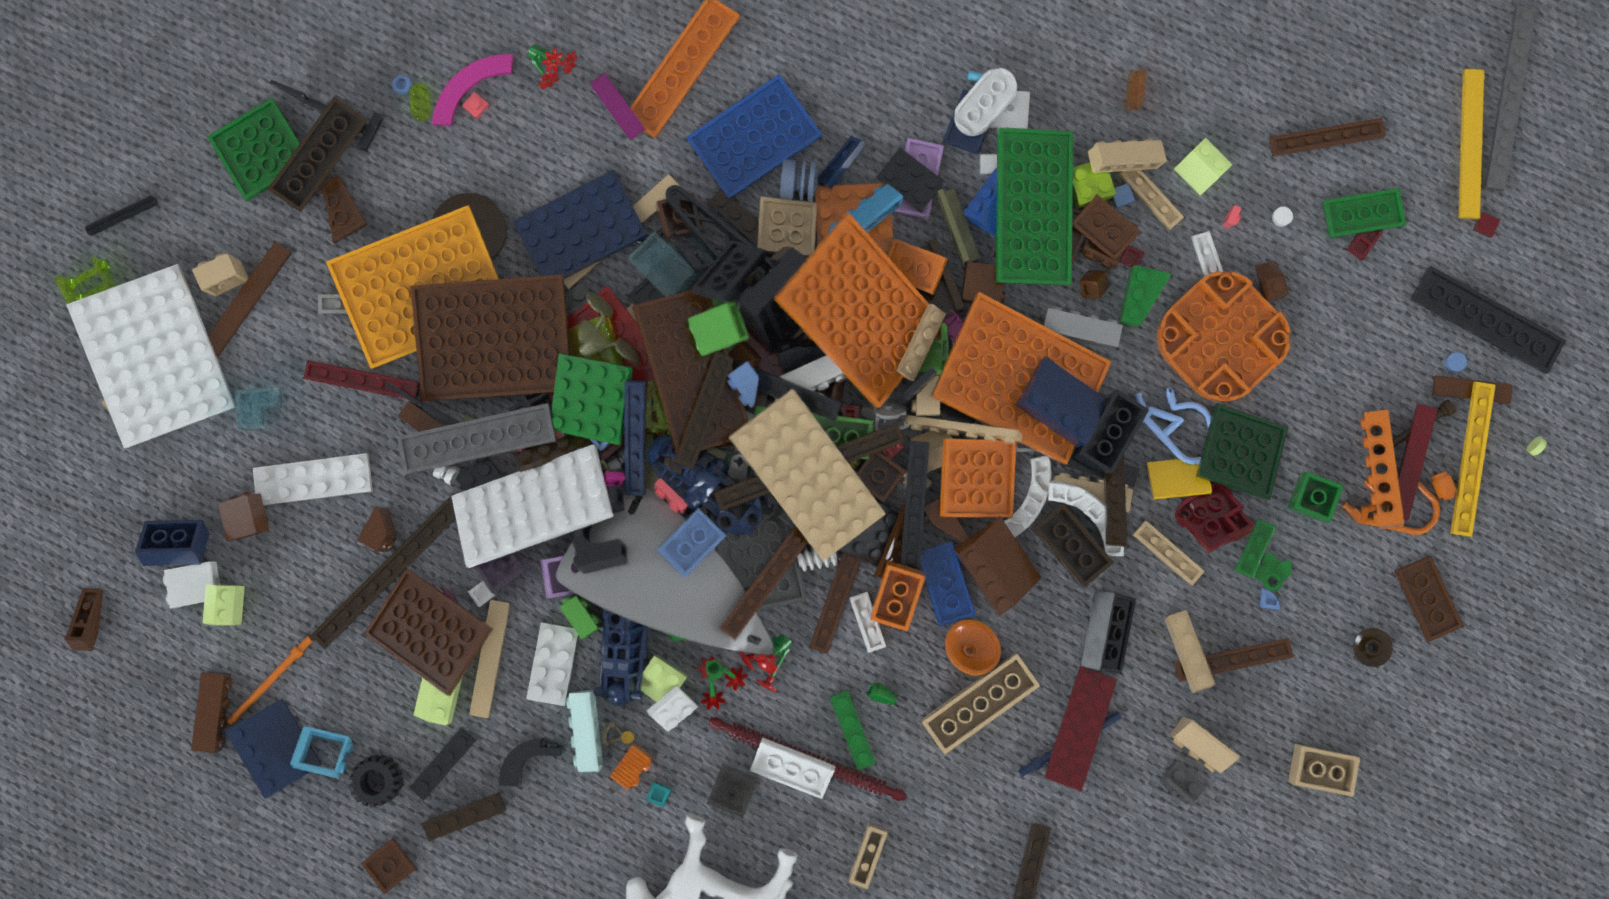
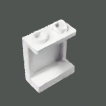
(188, 583)

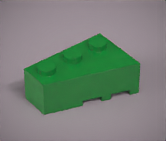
(1140, 294)

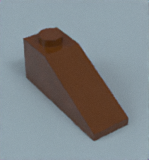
(947, 525)
(85, 621)

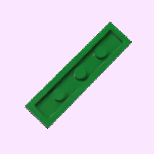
(852, 730)

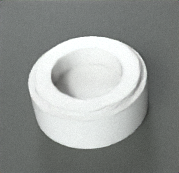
(1282, 216)

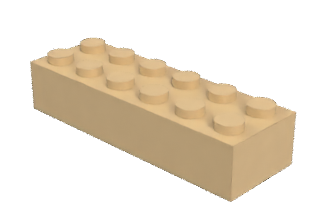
(980, 703)

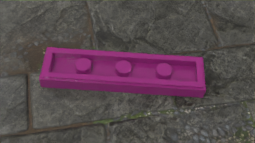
(617, 106)

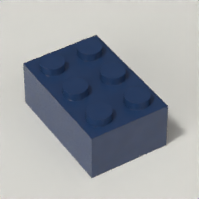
(172, 542)

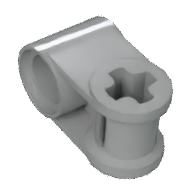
(739, 467)

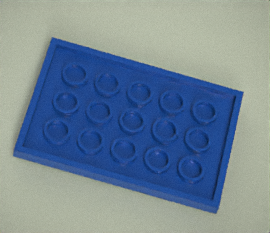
(754, 136)

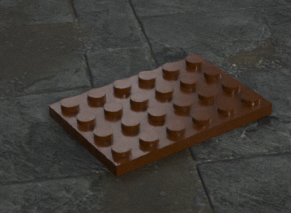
(428, 632)

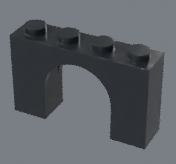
(599, 556)

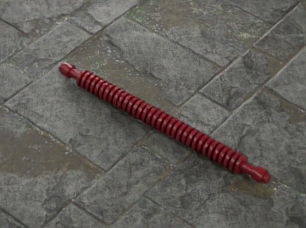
(897, 794)

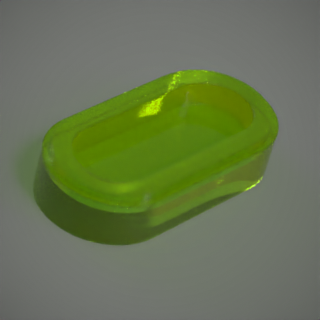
(420, 102)

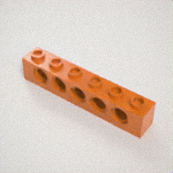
(1381, 420)

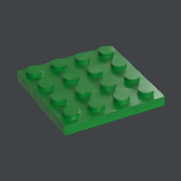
(255, 147)
(590, 398)

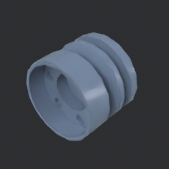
(798, 180)

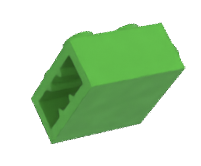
(581, 616)

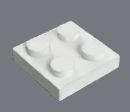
(672, 708)

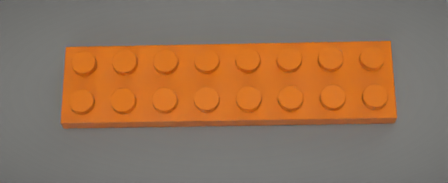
(683, 65)

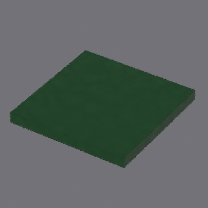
(1242, 451)

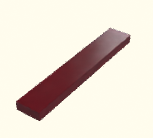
(358, 379)
(1414, 456)

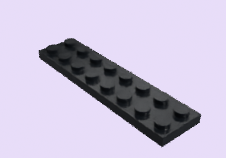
(1488, 320)

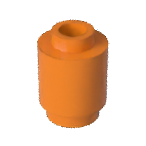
(1444, 485)

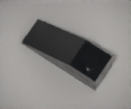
(797, 353)

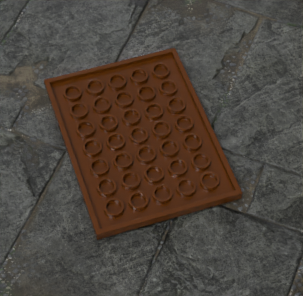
(489, 336)

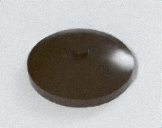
(487, 215)

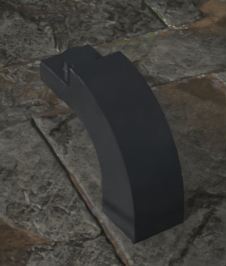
(513, 764)

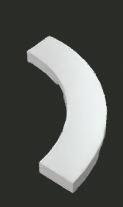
(1035, 497)
(1088, 503)

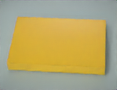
(1176, 479)

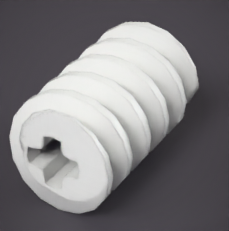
(811, 558)

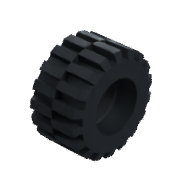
(361, 787)

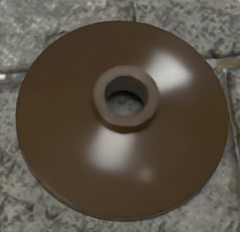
(1381, 644)

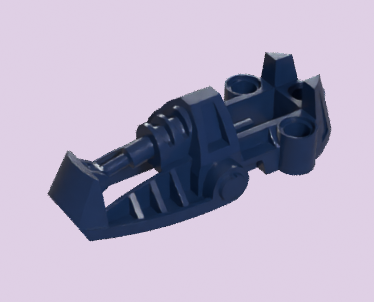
(700, 482)

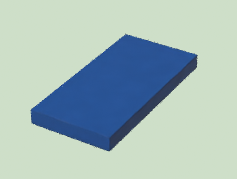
(946, 584)

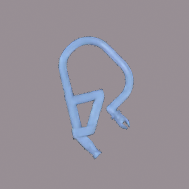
(1176, 422)

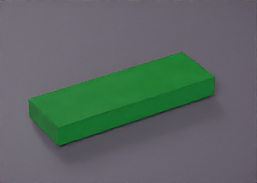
(1255, 548)

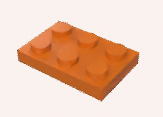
(918, 265)

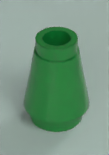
(881, 694)

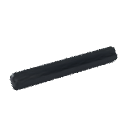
(121, 215)

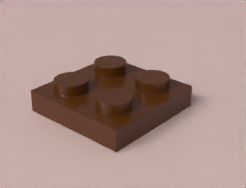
(388, 866)

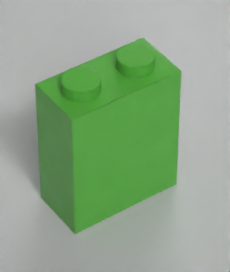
(718, 328)

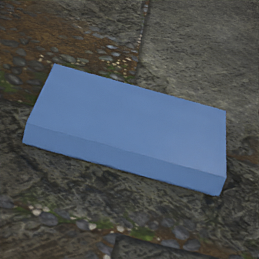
(691, 543)

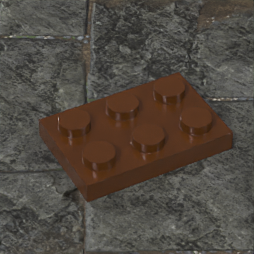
(1105, 227)

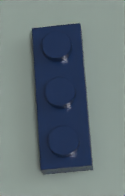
(841, 162)

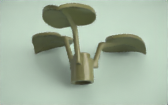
(595, 341)

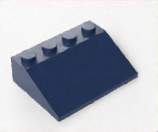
(1062, 403)
(267, 747)

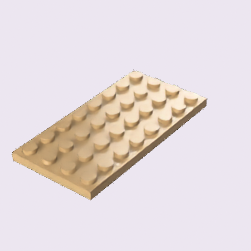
(807, 474)

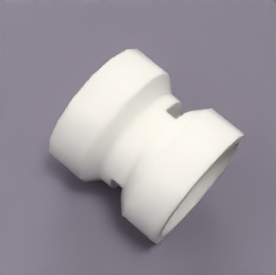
(447, 473)

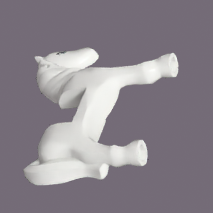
(693, 876)

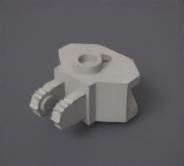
(885, 415)

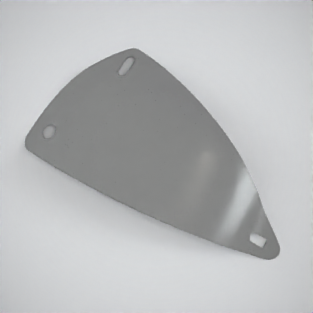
(653, 590)

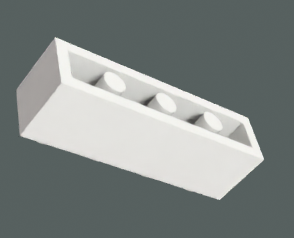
(816, 374)

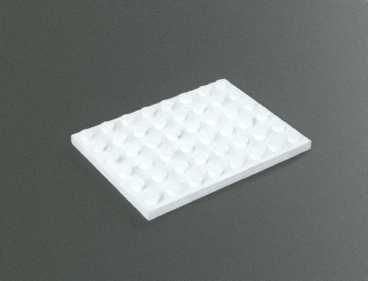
(151, 356)

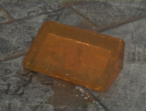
(1135, 90)

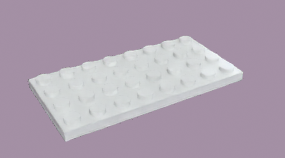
(531, 506)

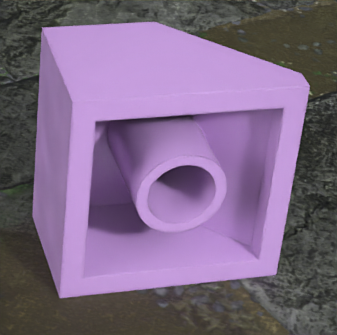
(552, 585)

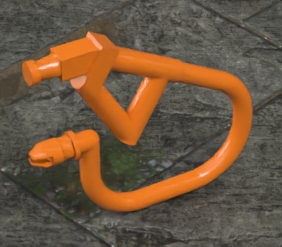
(1361, 516)

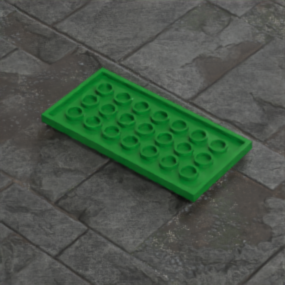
(1034, 206)

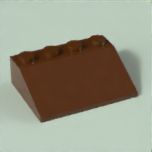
(997, 565)

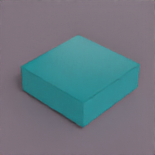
(658, 794)

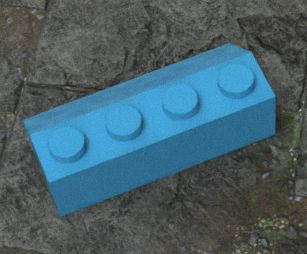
(876, 208)

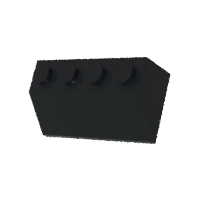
(1113, 433)
(1108, 632)

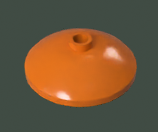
(979, 641)

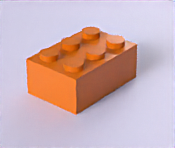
(897, 595)

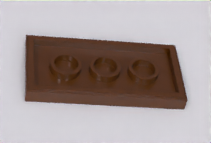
(1428, 598)

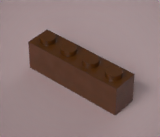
(211, 712)

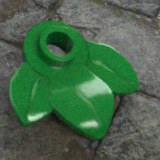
(1273, 569)

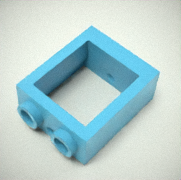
(303, 746)

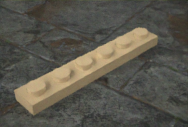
(971, 430)

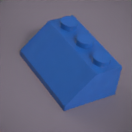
(982, 209)

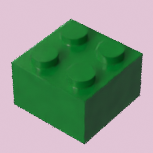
(1315, 497)

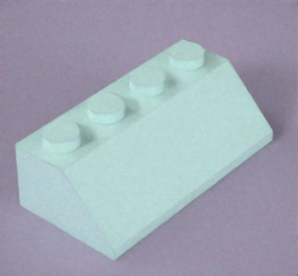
(585, 730)

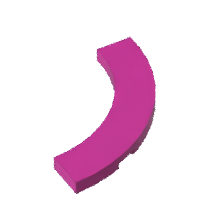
(464, 81)

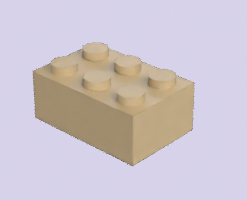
(1324, 770)

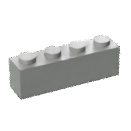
(1083, 328)

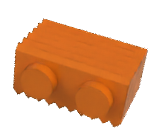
(631, 766)

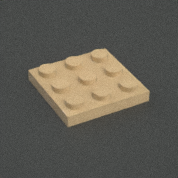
(786, 225)

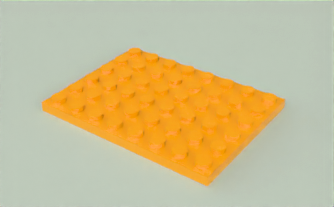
(378, 279)

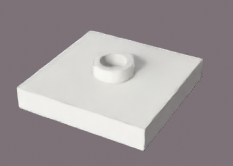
(1015, 114)

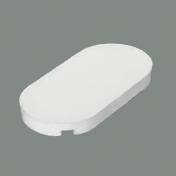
(985, 101)

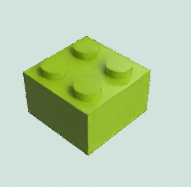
(1088, 184)

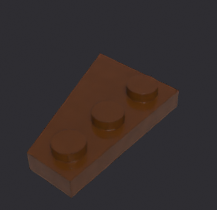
(341, 209)

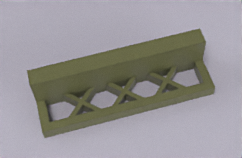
(957, 226)

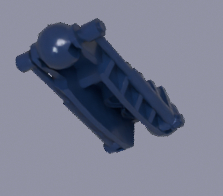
(634, 640)

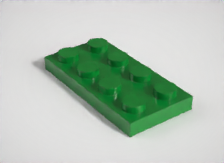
(1364, 213)

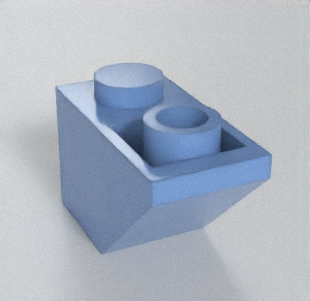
(746, 382)

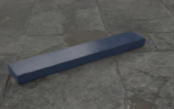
(635, 437)

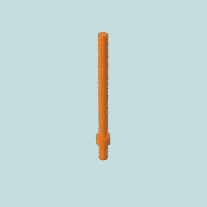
(295, 653)

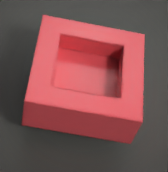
(475, 105)
(1232, 217)

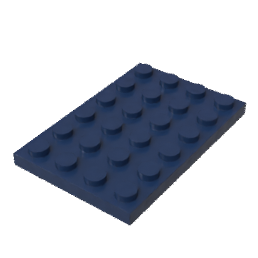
(580, 227)

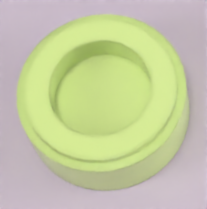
(1536, 446)

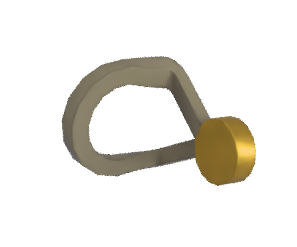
(627, 737)

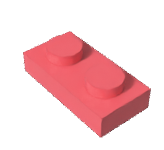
(665, 492)

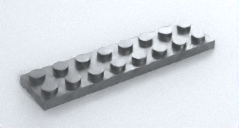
(476, 439)

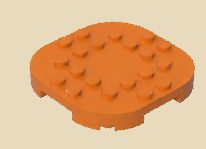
(1223, 337)

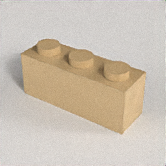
(867, 855)

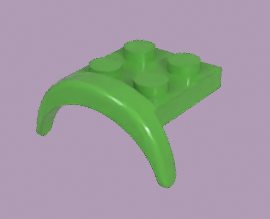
(937, 353)

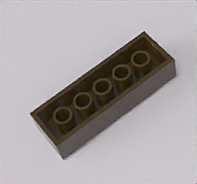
(318, 153)

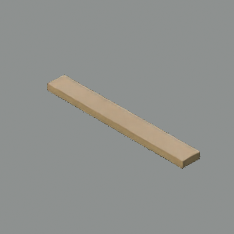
(644, 208)

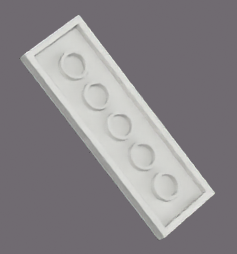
(313, 479)

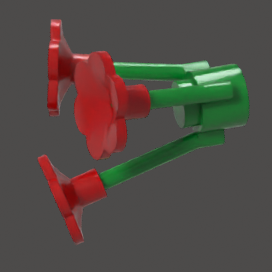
(780, 646)

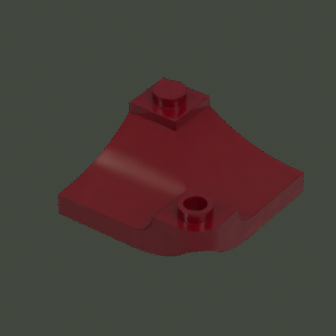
(1214, 518)

